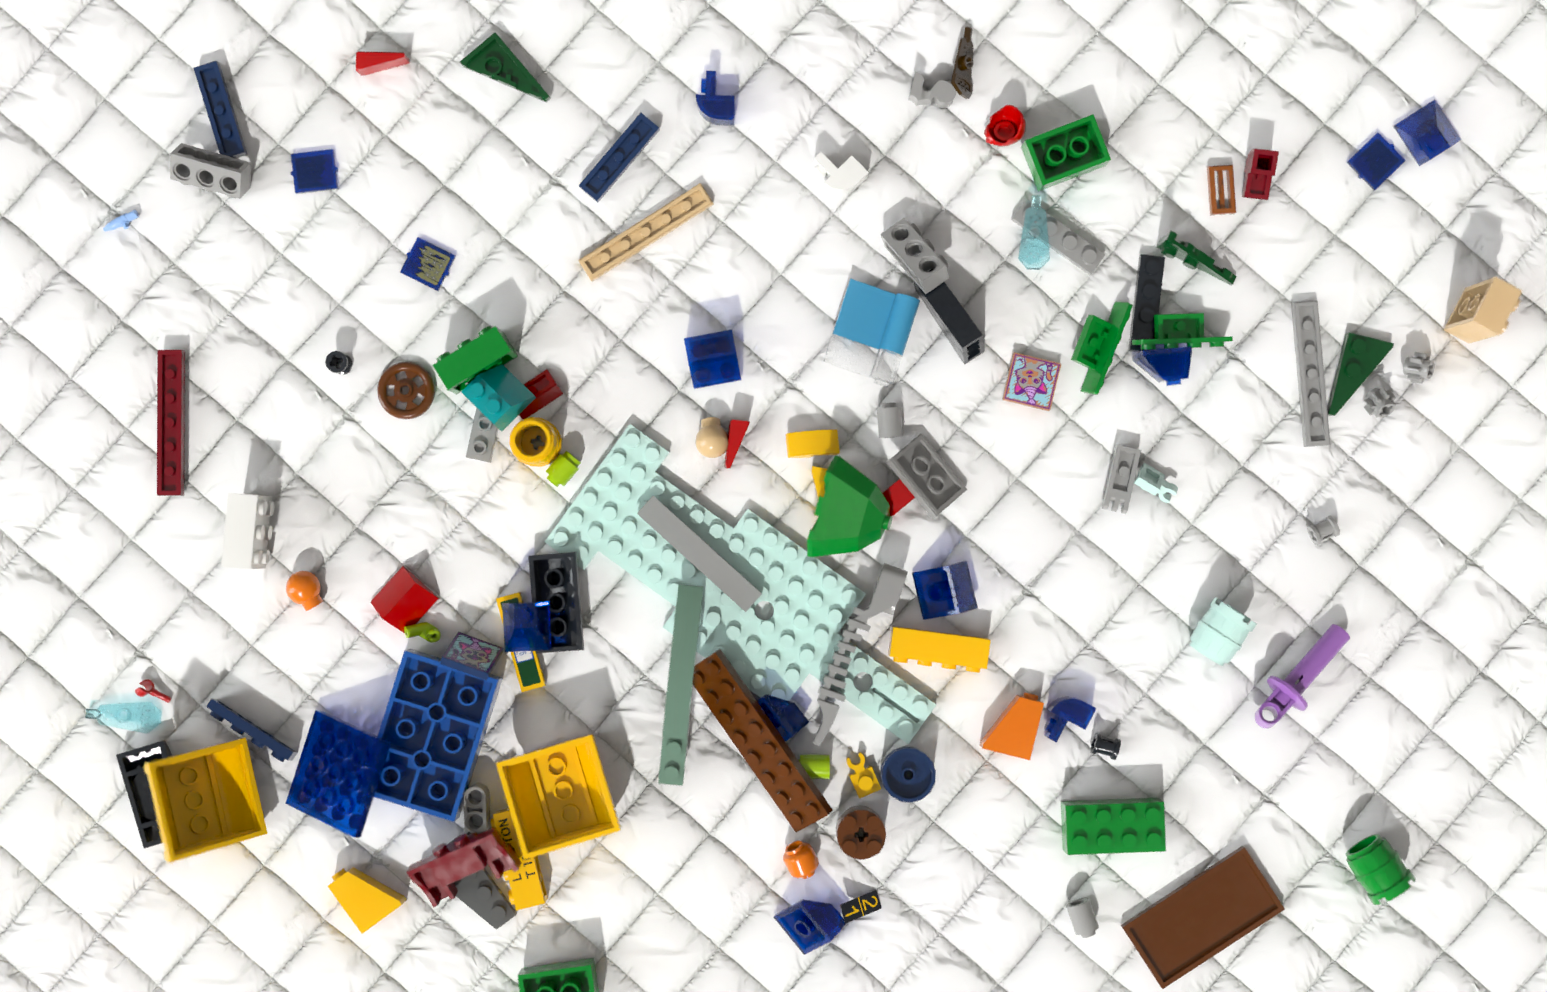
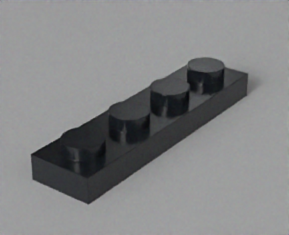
(1146, 299)

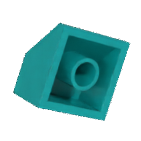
(498, 395)

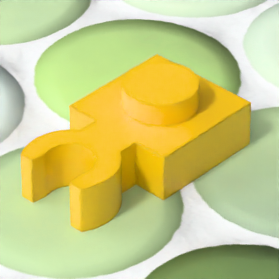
(863, 779)

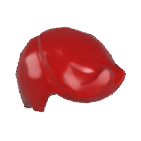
(1005, 126)

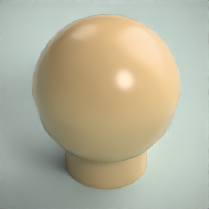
(711, 438)

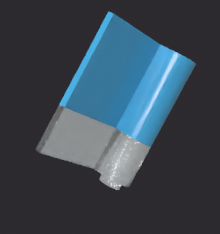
(871, 332)

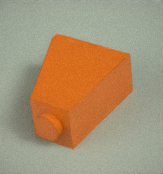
(1015, 728)

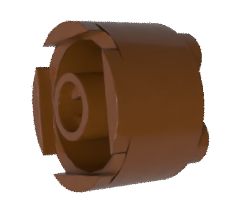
(871, 842)

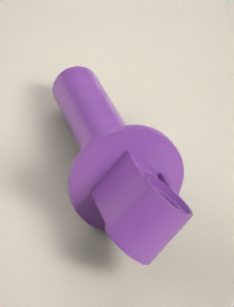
(1286, 692)

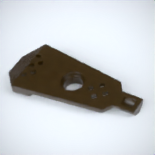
(963, 66)

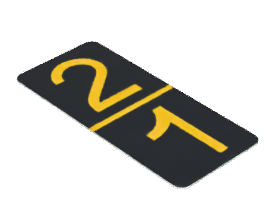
(860, 906)

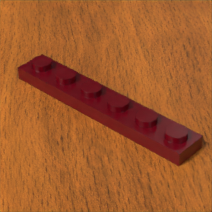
(170, 422)

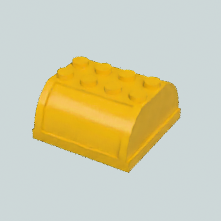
(558, 796)
(206, 799)

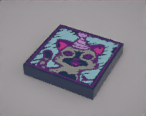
(472, 656)

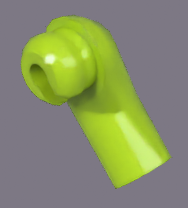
(424, 630)

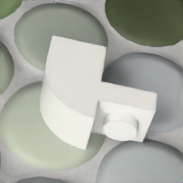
(841, 179)

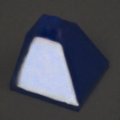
(1427, 133)
(1166, 365)
(526, 626)
(784, 715)
(810, 924)

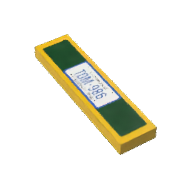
(525, 662)

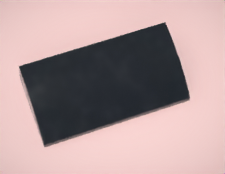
(557, 581)

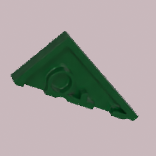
(499, 63)
(1193, 257)
(1357, 361)

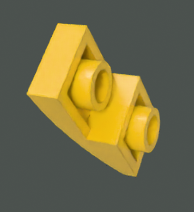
(812, 443)

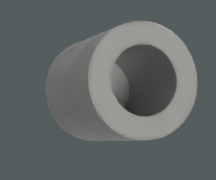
(889, 421)
(1082, 917)

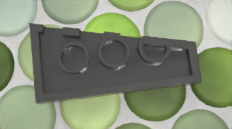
(485, 898)

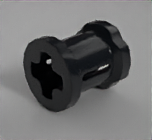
(332, 360)
(1105, 746)

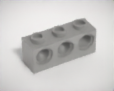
(210, 171)
(916, 265)

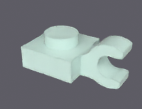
(1153, 482)

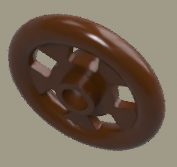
(389, 402)

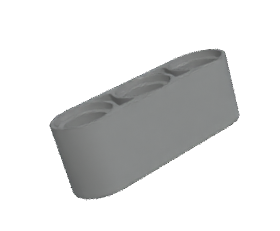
(479, 808)

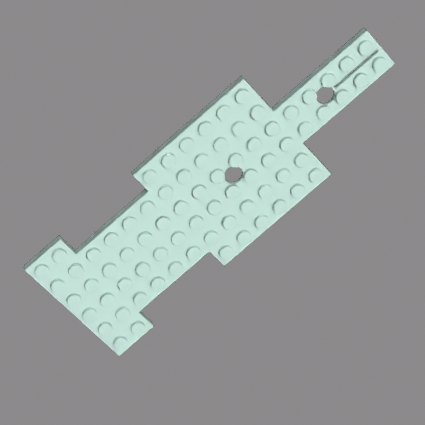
(806, 594)

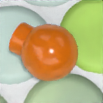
(304, 589)

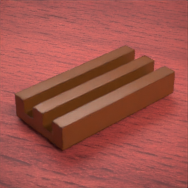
(1212, 190)

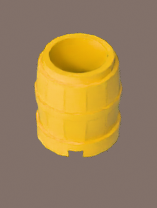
(529, 429)

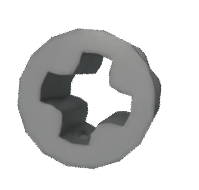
(1323, 530)

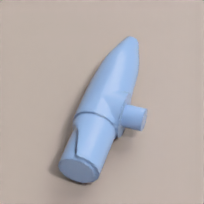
(121, 221)

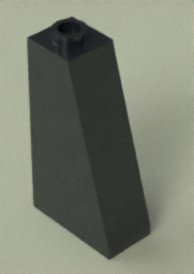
(953, 321)

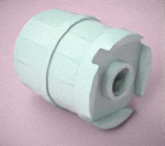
(1221, 632)

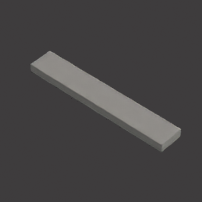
(1310, 373)
(699, 553)

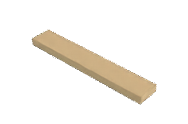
(646, 232)

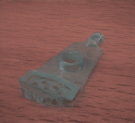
(1035, 244)
(134, 716)

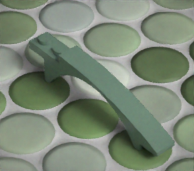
(680, 685)

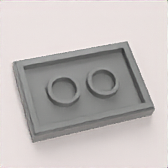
(926, 476)

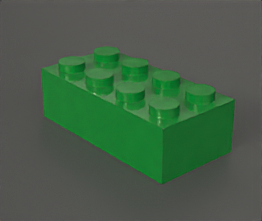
(1113, 826)

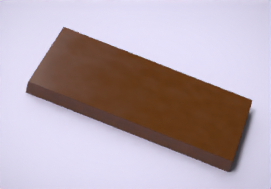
(1202, 917)

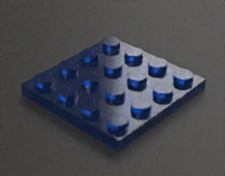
(338, 773)

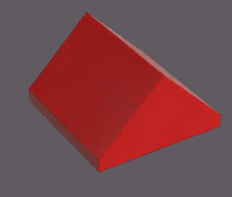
(403, 600)

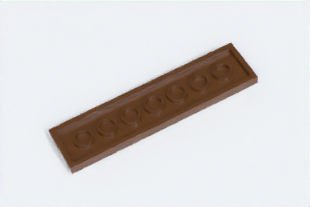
(759, 742)

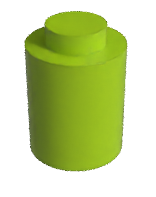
(816, 765)

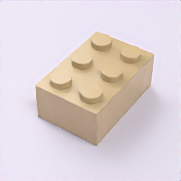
(1483, 310)

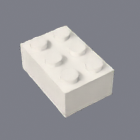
(247, 531)

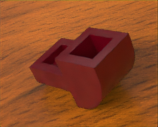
(1259, 171)

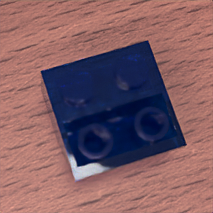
(712, 359)

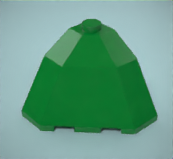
(849, 513)

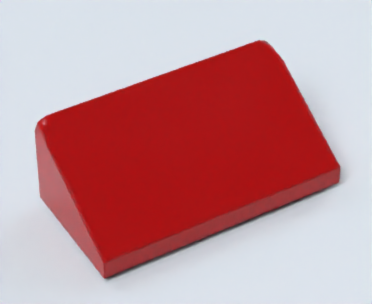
(544, 389)

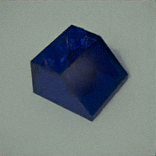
(945, 590)

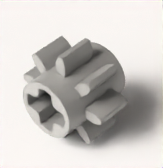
(1418, 367)
(1380, 402)

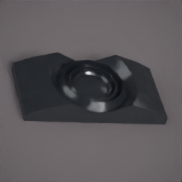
(139, 789)

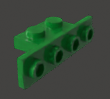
(1180, 328)
(1098, 345)

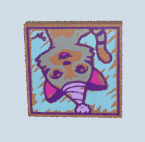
(1031, 381)

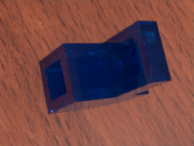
(713, 107)
(1066, 710)

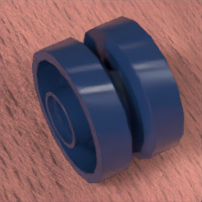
(893, 774)

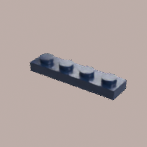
(220, 110)
(619, 157)
(260, 737)

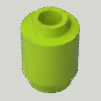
(563, 469)

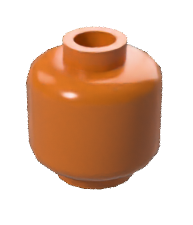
(800, 859)

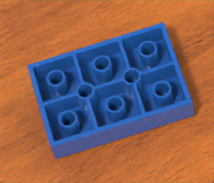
(435, 734)

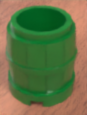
(1379, 868)

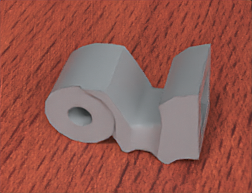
(941, 93)

